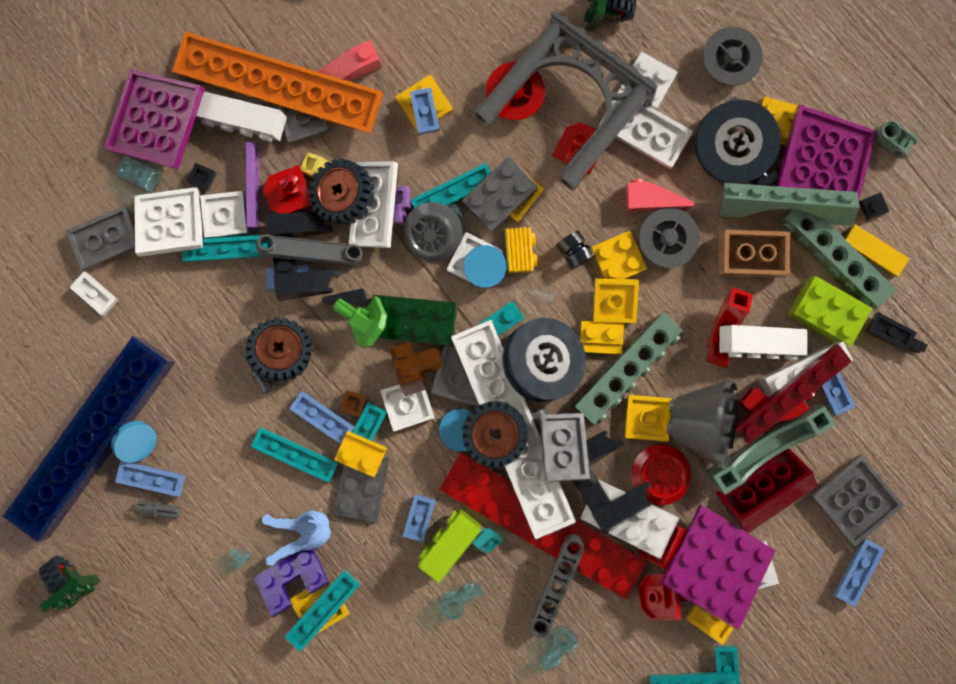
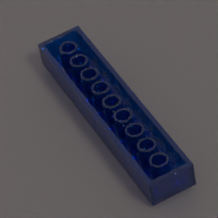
(88, 439)

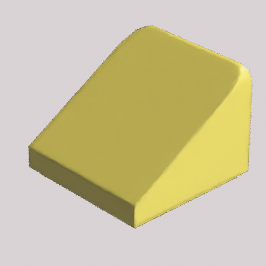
(311, 164)

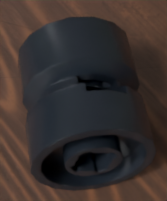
(575, 250)

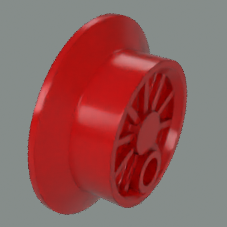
(525, 101)
(666, 472)

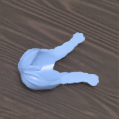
(313, 530)

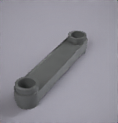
(309, 250)

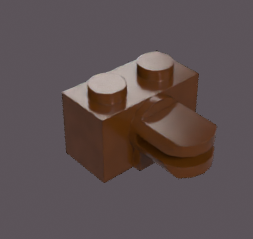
(412, 367)

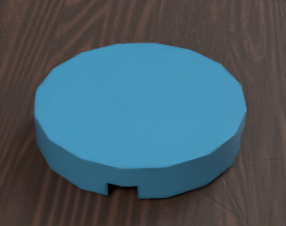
(485, 266)
(452, 427)
(133, 441)

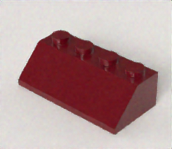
(768, 490)

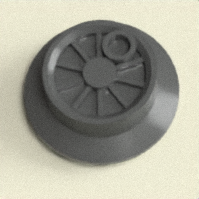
(732, 56)
(433, 231)
(669, 237)

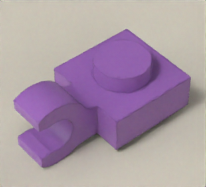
(402, 202)

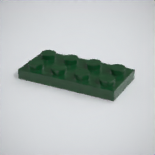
(419, 320)

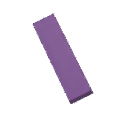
(252, 186)

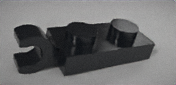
(894, 333)

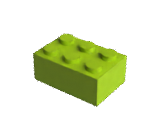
(829, 311)
(448, 544)

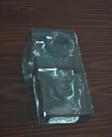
(138, 174)
(468, 592)
(553, 656)

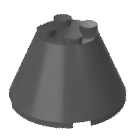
(706, 420)

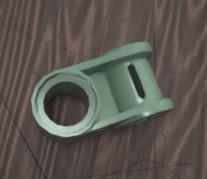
(899, 139)

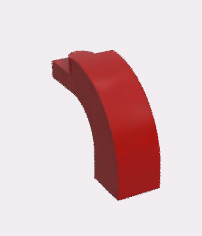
(732, 312)
(755, 397)

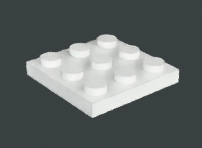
(168, 222)

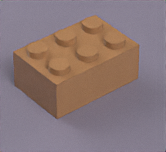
(754, 254)

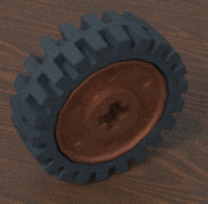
(355, 187)
(278, 334)
(496, 451)

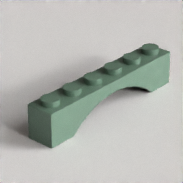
(830, 205)
(751, 457)

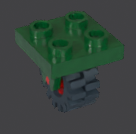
(608, 10)
(64, 584)

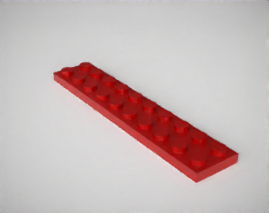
(497, 500)

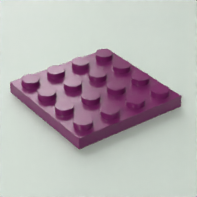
(154, 118)
(825, 152)
(718, 567)

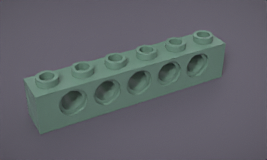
(879, 287)
(670, 333)

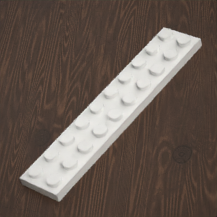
(541, 500)

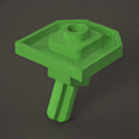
(365, 323)

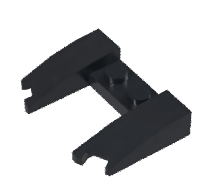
(287, 281)
(609, 513)

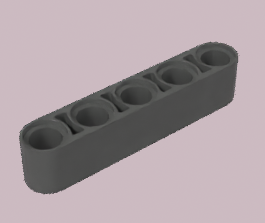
(552, 595)

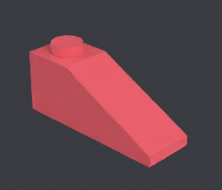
(353, 63)
(648, 197)

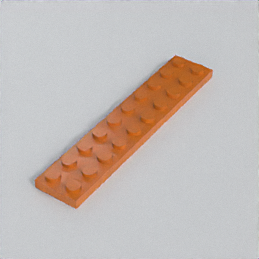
(278, 82)

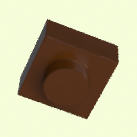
(353, 403)

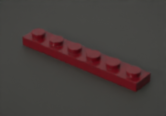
(792, 393)

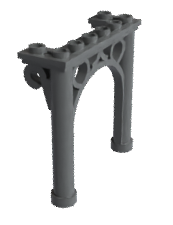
(561, 33)

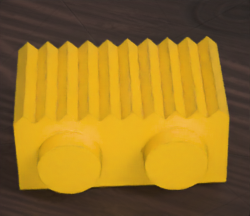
(519, 250)

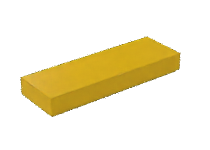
(876, 251)

